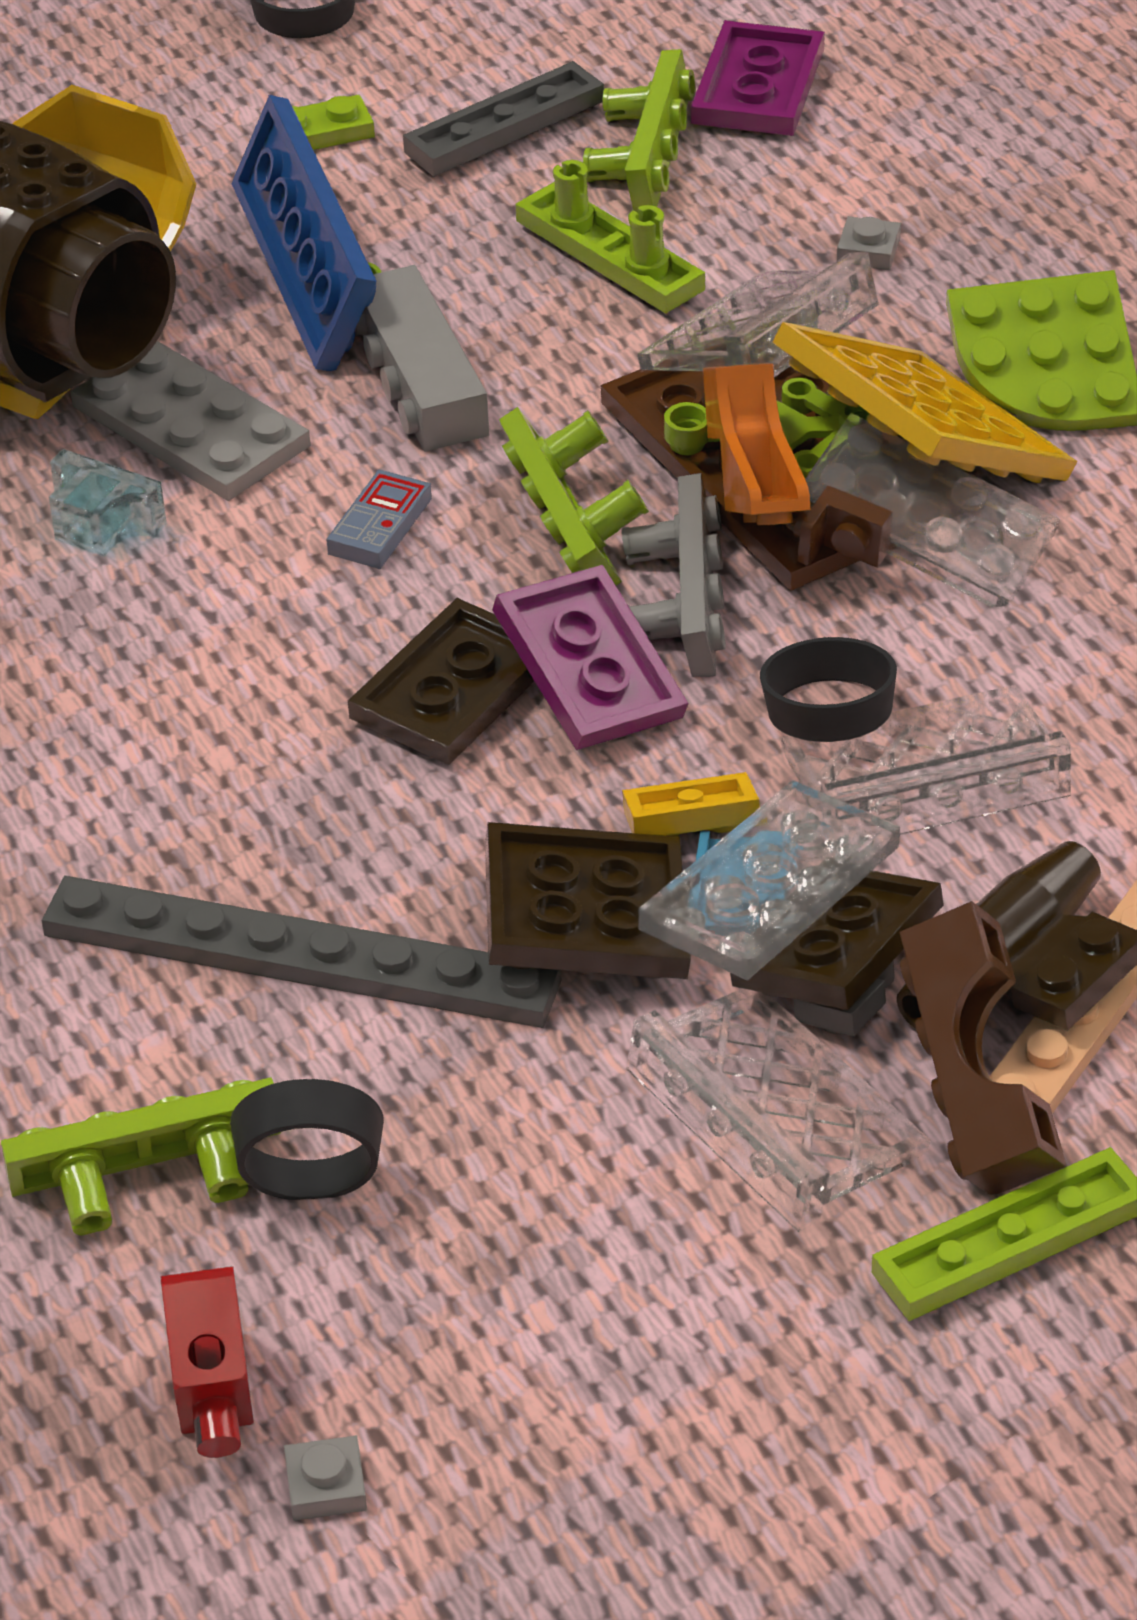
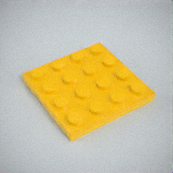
(923, 404)

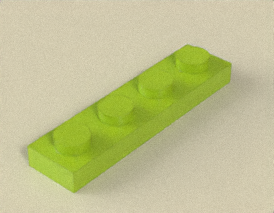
(1007, 1234)

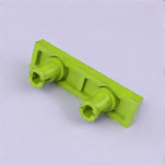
(661, 115)
(623, 253)
(565, 519)
(115, 1142)

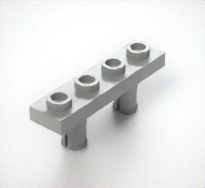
(701, 591)

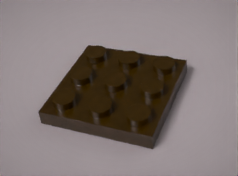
(576, 900)

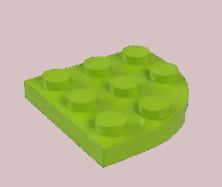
(1048, 350)

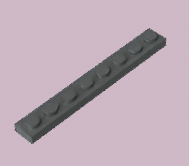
(299, 951)

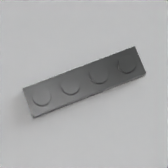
(503, 118)

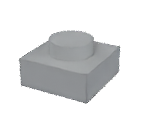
(870, 236)
(325, 1477)

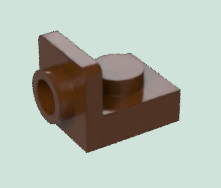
(844, 525)

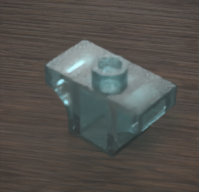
(102, 503)

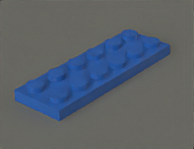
(303, 234)

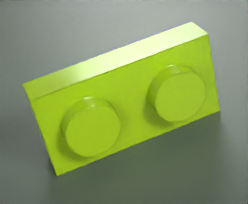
(336, 121)

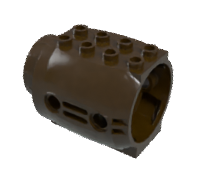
(78, 268)

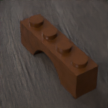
(958, 974)

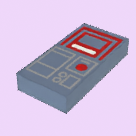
(379, 519)

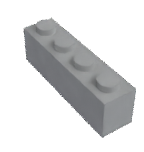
(422, 362)

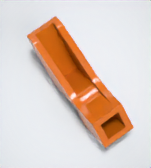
(757, 460)

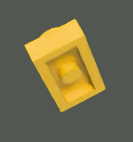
(691, 805)

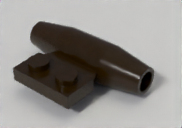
(1057, 957)

